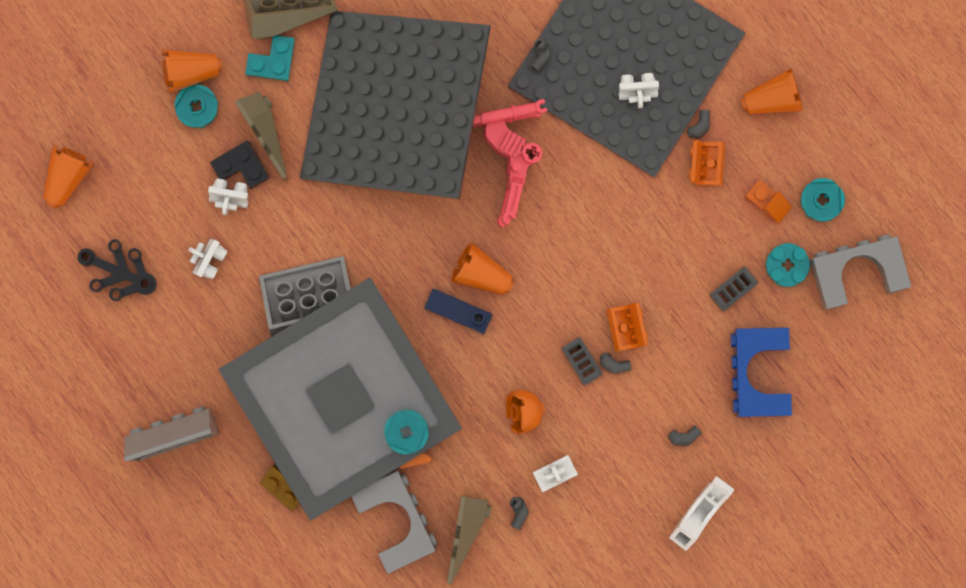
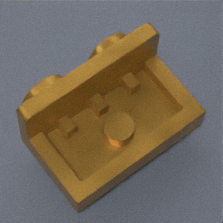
(279, 488)

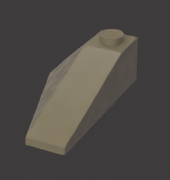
(274, 17)
(261, 120)
(469, 522)

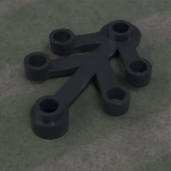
(120, 272)

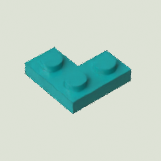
(275, 66)

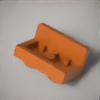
(707, 163)
(627, 327)

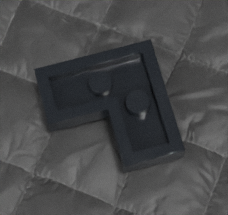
(241, 159)

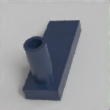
(458, 311)

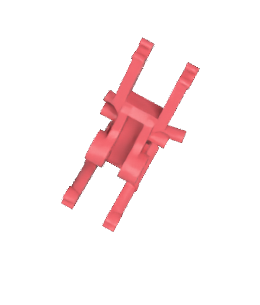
(512, 148)

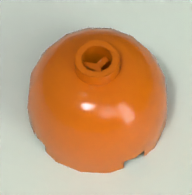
(524, 410)

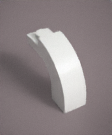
(700, 513)

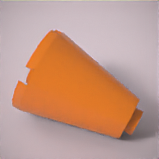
(187, 68)
(774, 96)
(64, 175)
(481, 272)

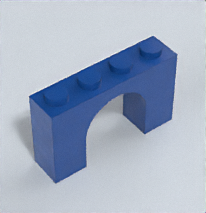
(748, 400)

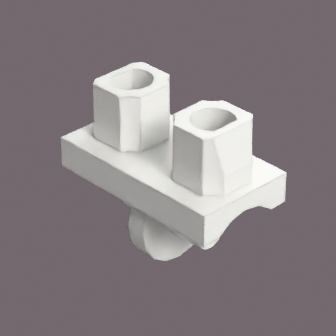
(638, 91)
(227, 198)
(203, 267)
(555, 473)

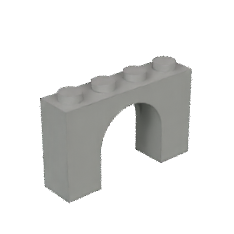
(884, 253)
(418, 542)

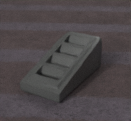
(747, 275)
(578, 342)

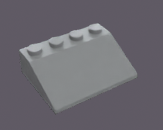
(301, 290)
(170, 435)

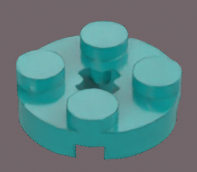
(193, 94)
(812, 192)
(778, 273)
(411, 443)

